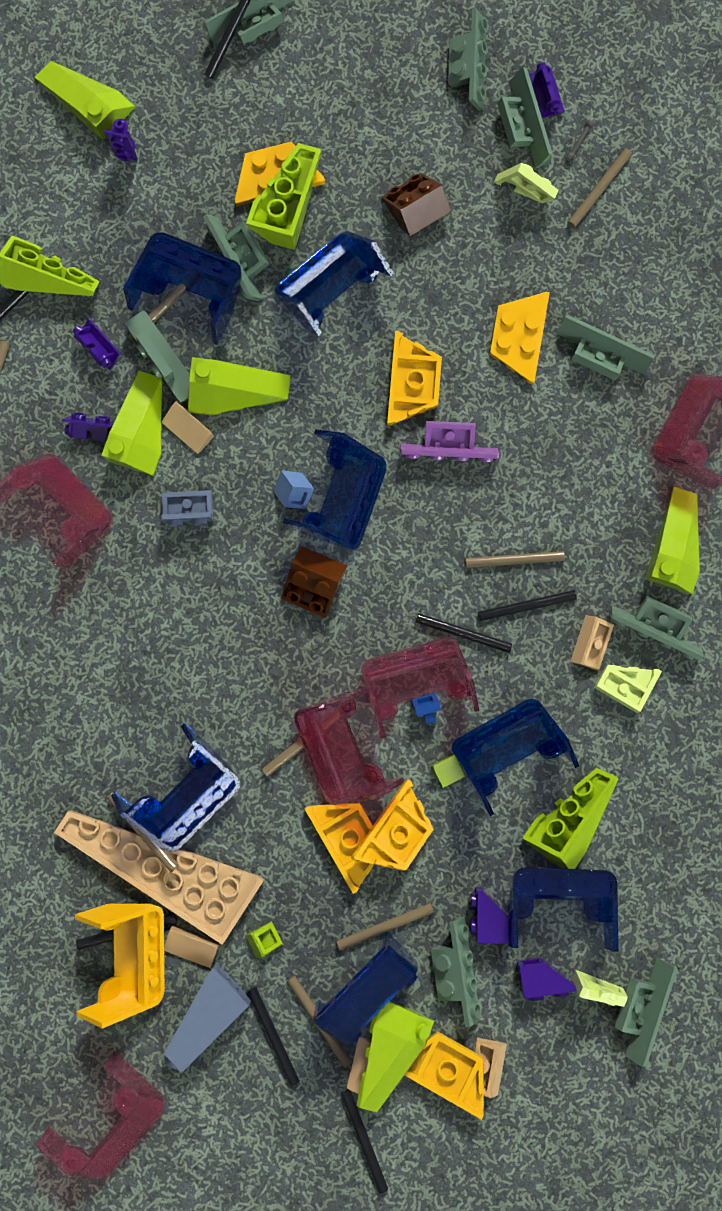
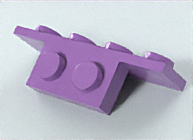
(449, 440)

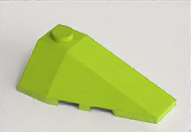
(87, 99)
(283, 204)
(28, 270)
(228, 386)
(138, 427)
(677, 545)
(570, 827)
(395, 1044)

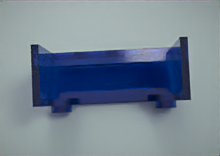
(200, 270)
(328, 275)
(350, 493)
(506, 742)
(189, 803)
(595, 887)
(367, 992)

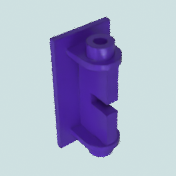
(546, 91)
(121, 141)
(100, 347)
(80, 425)

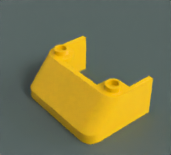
(137, 961)

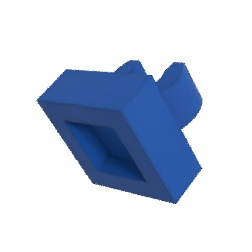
(426, 706)

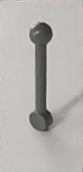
(589, 124)

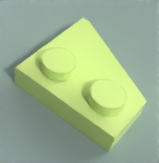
(528, 183)
(628, 685)
(598, 990)

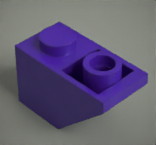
(490, 920)
(541, 979)

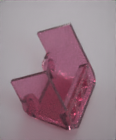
(676, 441)
(88, 515)
(415, 674)
(336, 754)
(141, 1108)

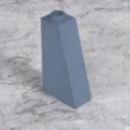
(209, 1015)

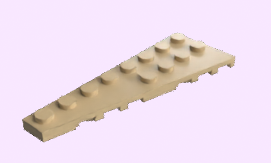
(199, 889)

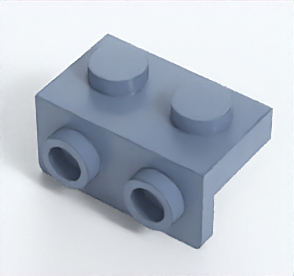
(187, 507)

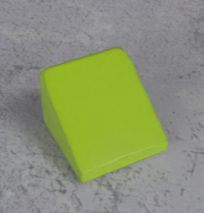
(448, 770)
(264, 940)

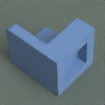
(293, 489)

